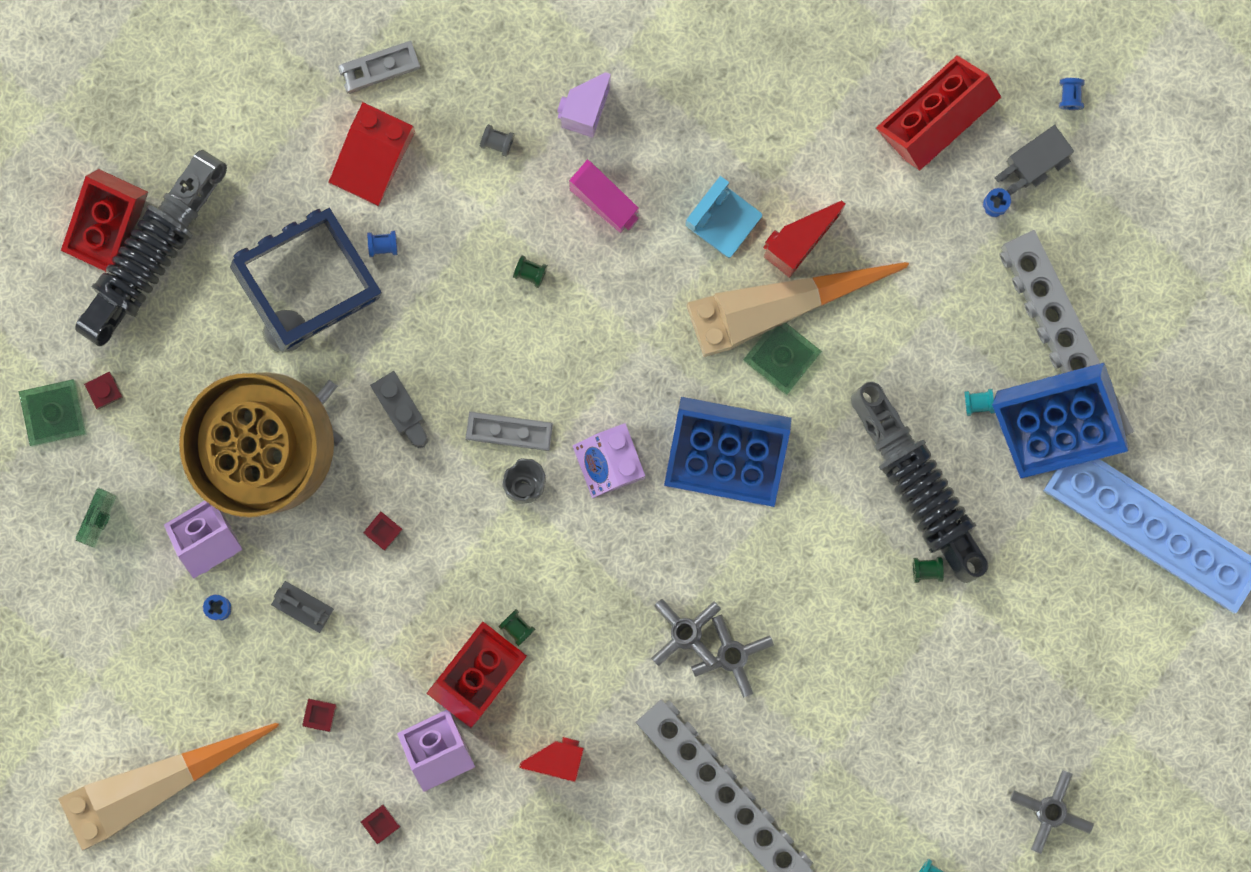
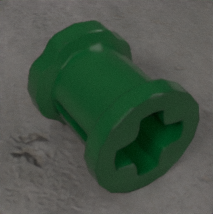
(530, 271)
(928, 569)
(517, 627)

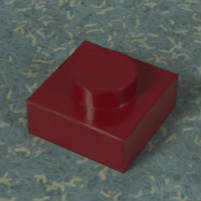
(103, 390)
(383, 531)
(319, 715)
(380, 824)

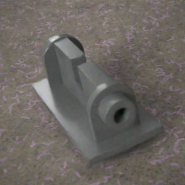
(302, 606)

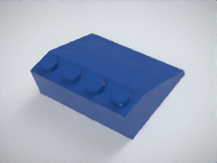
(1061, 420)
(728, 451)

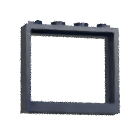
(289, 339)

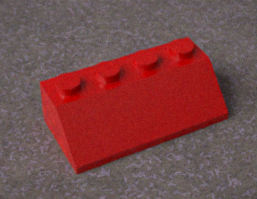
(939, 112)

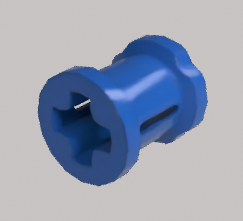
(1071, 93)
(1005, 200)
(382, 243)
(208, 608)

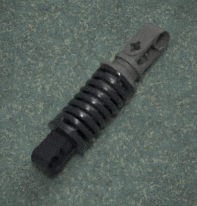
(147, 249)
(921, 489)

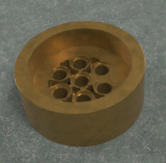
(302, 437)

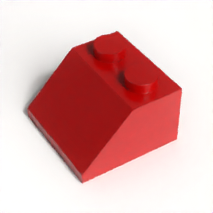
(556, 760)

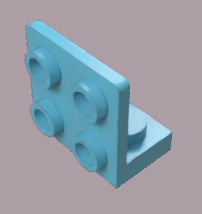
(723, 218)

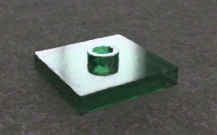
(782, 357)
(52, 413)
(96, 517)

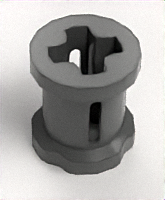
(497, 140)

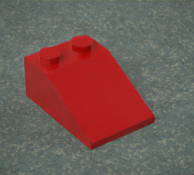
(371, 153)
(103, 218)
(796, 240)
(476, 674)

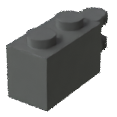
(1036, 159)
(400, 408)

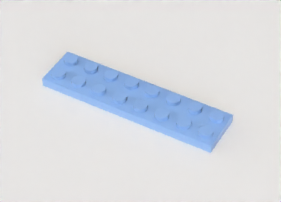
(1155, 530)

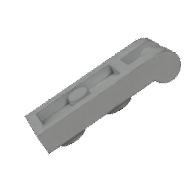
(379, 66)

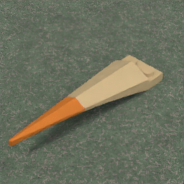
(745, 313)
(117, 801)

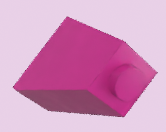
(604, 197)

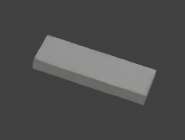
(509, 431)

